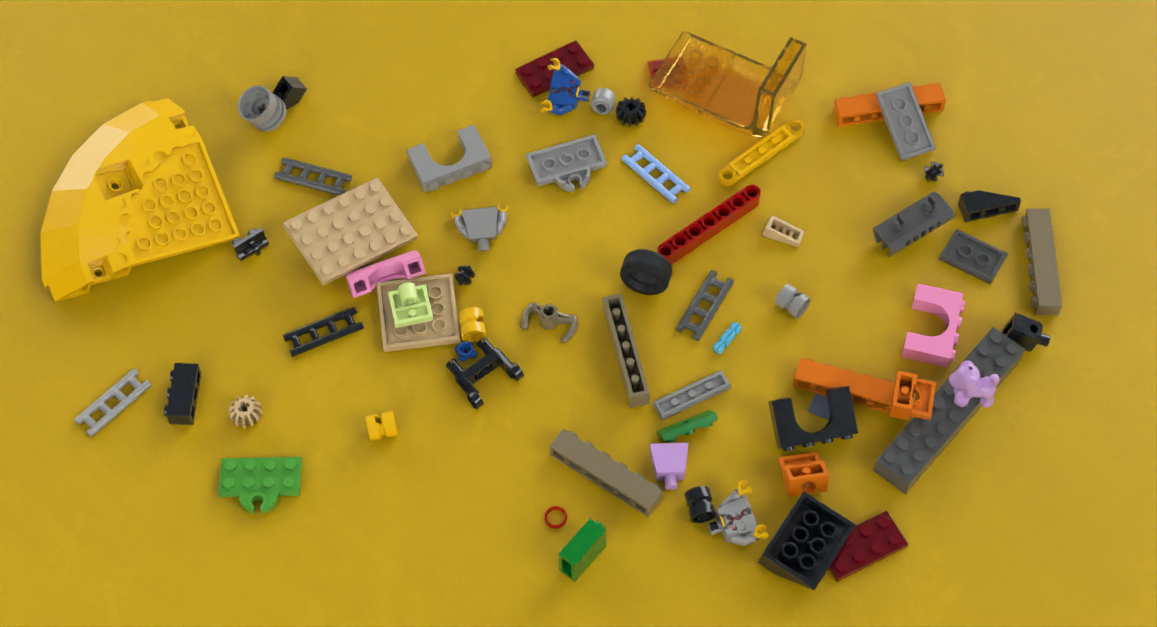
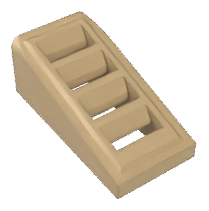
(780, 236)

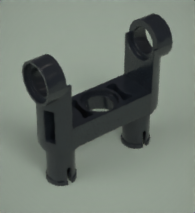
(492, 360)

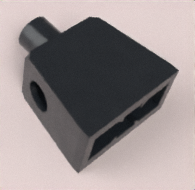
(1025, 332)

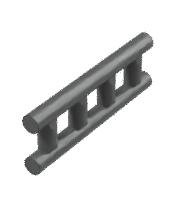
(306, 169)
(707, 315)

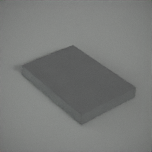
(973, 256)

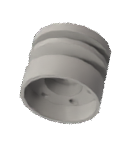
(262, 108)

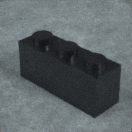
(183, 393)

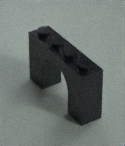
(840, 422)

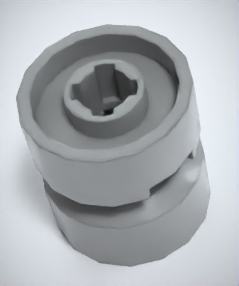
(790, 299)

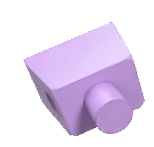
(669, 462)

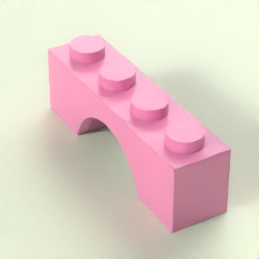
(402, 266)

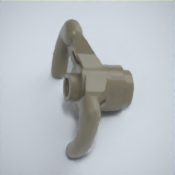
(550, 318)

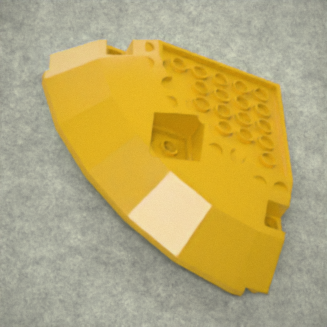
(162, 205)

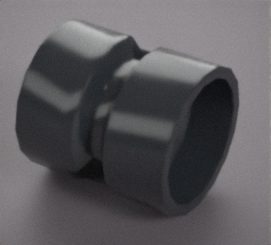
(700, 505)

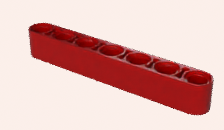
(713, 218)

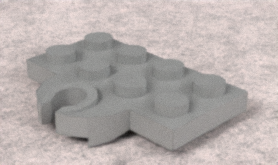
(567, 163)

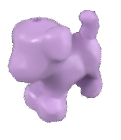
(968, 385)

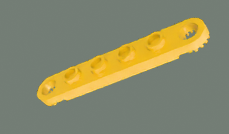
(761, 152)

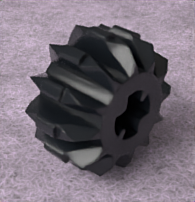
(630, 111)

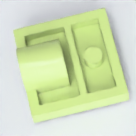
(410, 305)

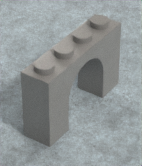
(435, 175)

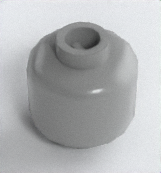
(603, 101)

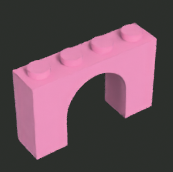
(947, 306)

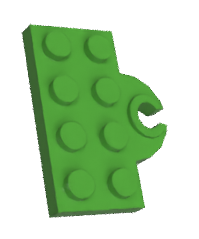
(260, 480)

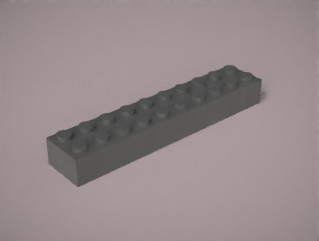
(925, 439)

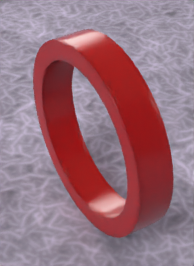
(555, 508)

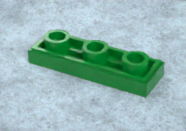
(687, 426)

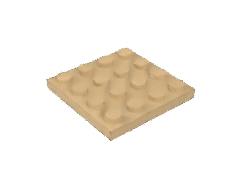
(440, 331)

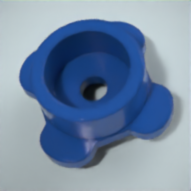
(465, 346)

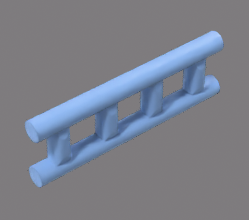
(656, 183)

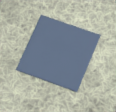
(820, 406)

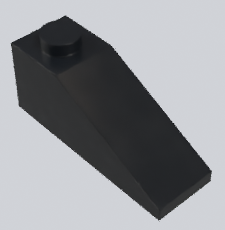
(984, 204)

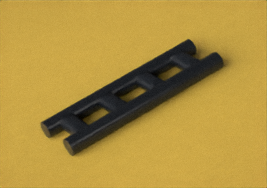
(312, 330)

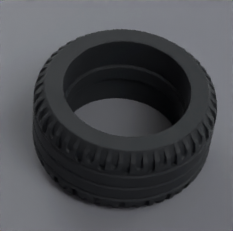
(646, 272)

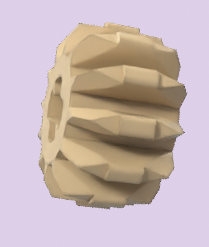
(247, 404)

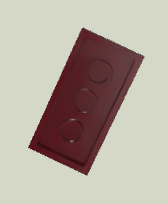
(537, 76)
(867, 545)

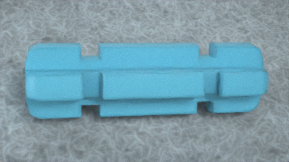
(727, 338)

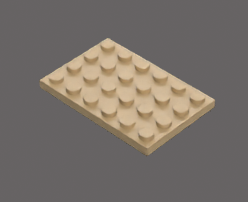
(349, 231)

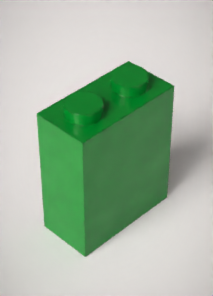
(582, 549)

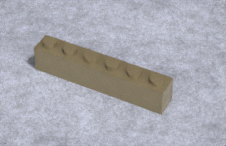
(1042, 262)
(626, 351)
(606, 472)

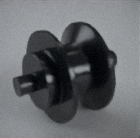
(935, 170)
(464, 275)

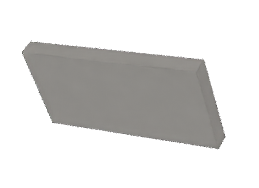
(905, 121)

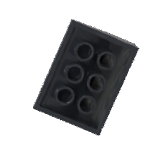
(806, 542)

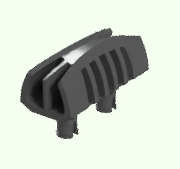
(913, 223)

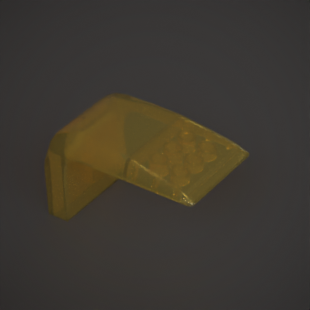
(730, 85)

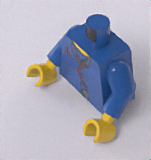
(563, 90)

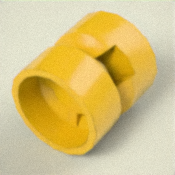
(472, 324)
(381, 425)

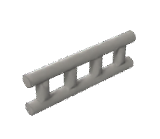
(110, 413)

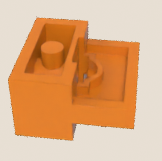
(902, 401)
(803, 473)

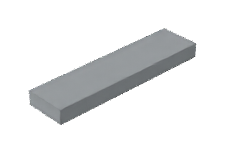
(691, 395)

